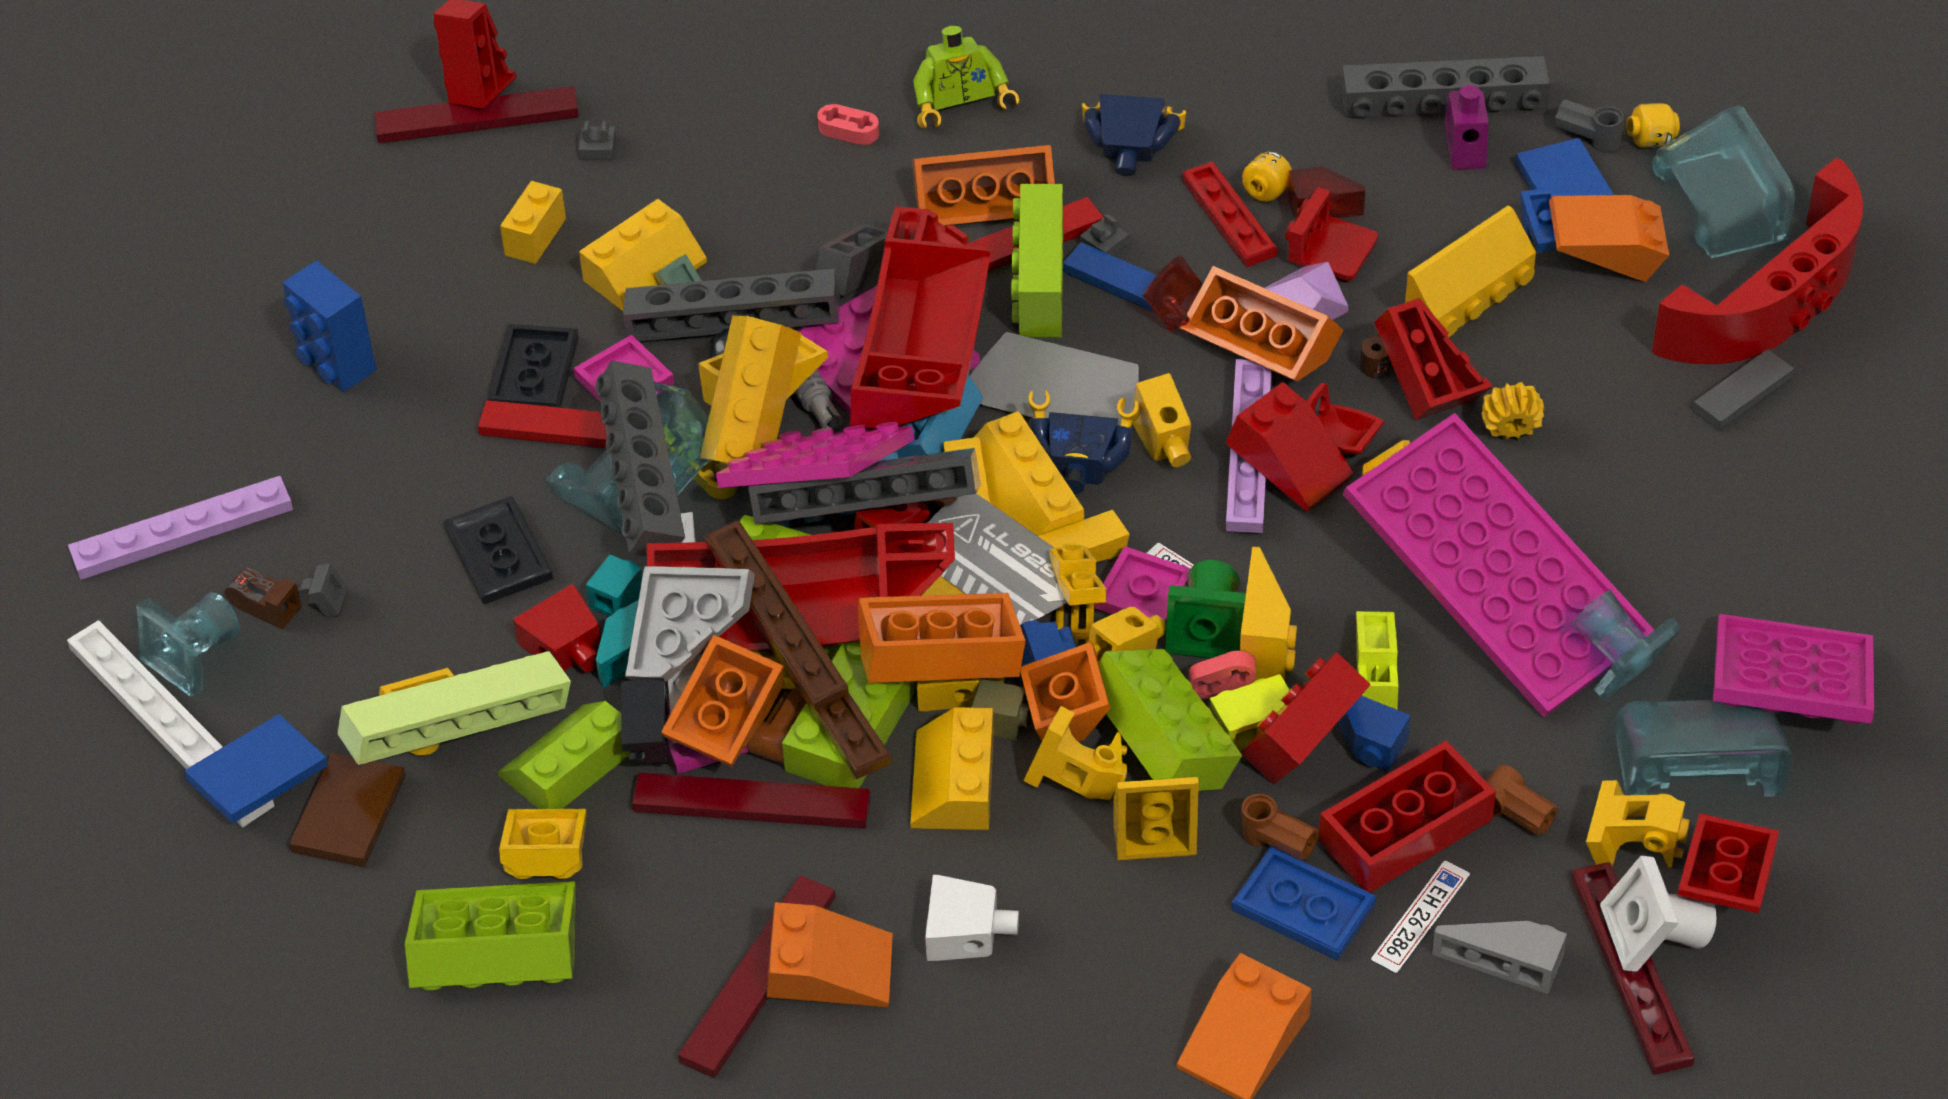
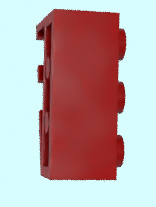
(470, 54)
(1427, 361)
(1305, 718)

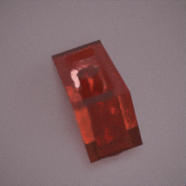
(1346, 195)

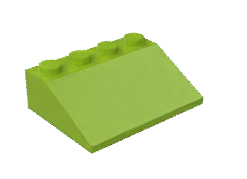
(491, 935)

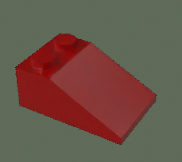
(1290, 447)
(1729, 863)

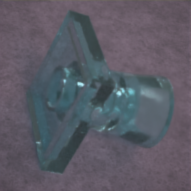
(1621, 641)
(175, 644)

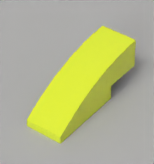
(1378, 655)

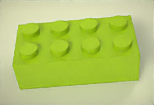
(1038, 260)
(1166, 719)
(807, 746)

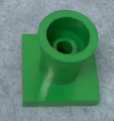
(1207, 613)

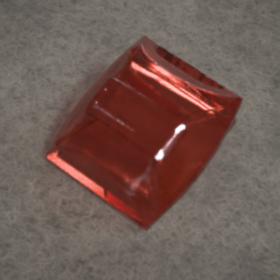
(1173, 293)

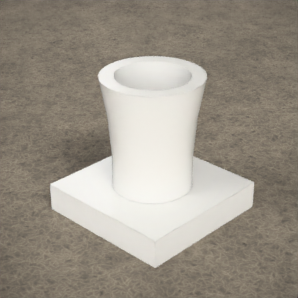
(1645, 915)

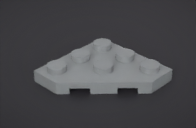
(681, 613)

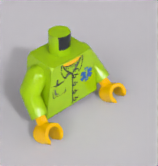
(957, 74)

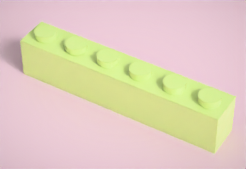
(453, 707)

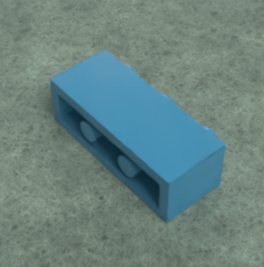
(943, 426)

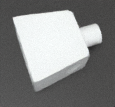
(964, 920)

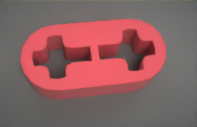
(848, 124)
(1222, 673)

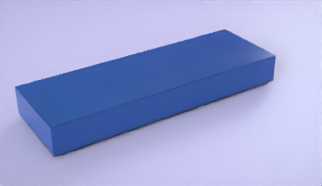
(1109, 273)

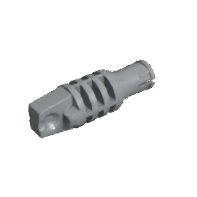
(817, 398)

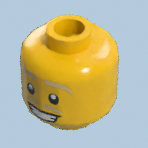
(1652, 125)
(1266, 173)

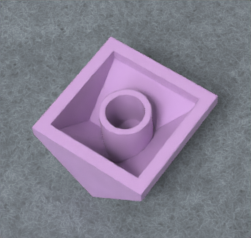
(1314, 288)

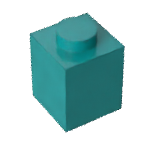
(614, 585)

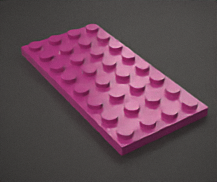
(1490, 559)

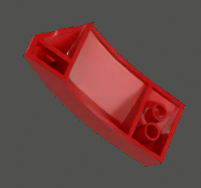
(920, 322)
(832, 572)

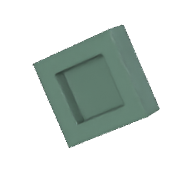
(677, 271)

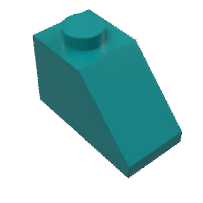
(615, 645)

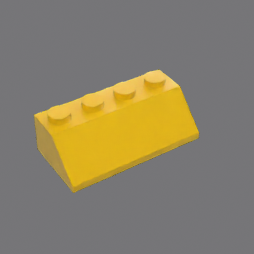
(1474, 271)
(750, 388)
(1024, 478)

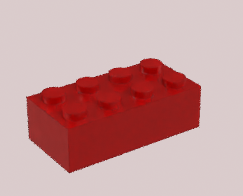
(1406, 816)

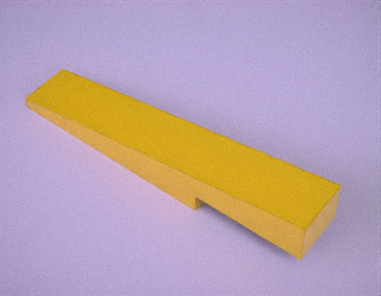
(1101, 534)

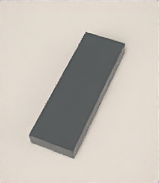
(1743, 389)

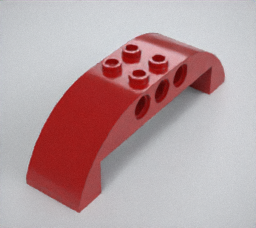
(1778, 296)

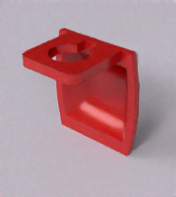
(1348, 427)

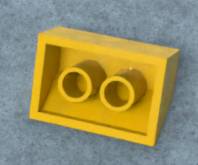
(636, 250)
(954, 771)

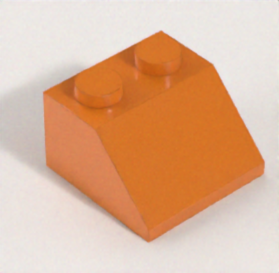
(1068, 681)

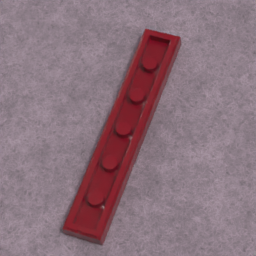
(456, 118)
(752, 800)
(1640, 990)
(744, 992)

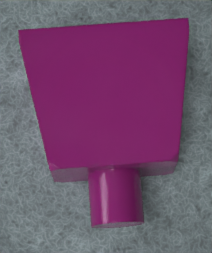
(1464, 112)

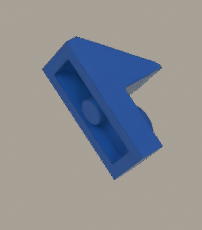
(1538, 219)

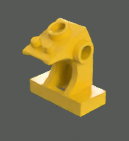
(1097, 768)
(1658, 832)

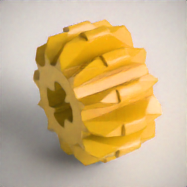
(1512, 411)

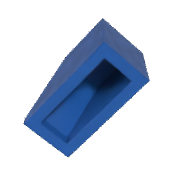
(1375, 732)

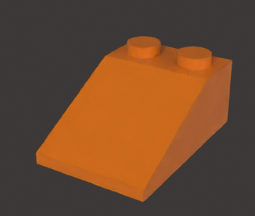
(1611, 232)
(724, 701)
(827, 957)
(1246, 1028)

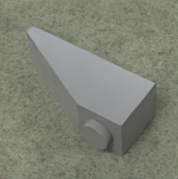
(1508, 950)

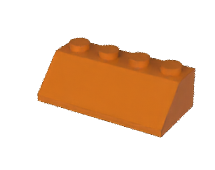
(979, 183)
(1261, 325)
(939, 637)

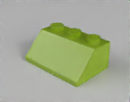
(568, 757)

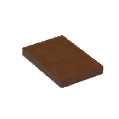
(347, 810)

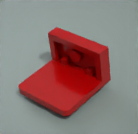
(1322, 238)

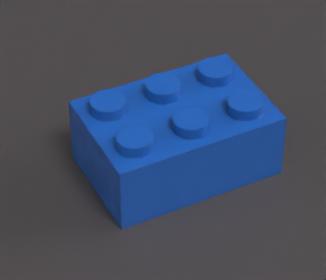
(329, 326)

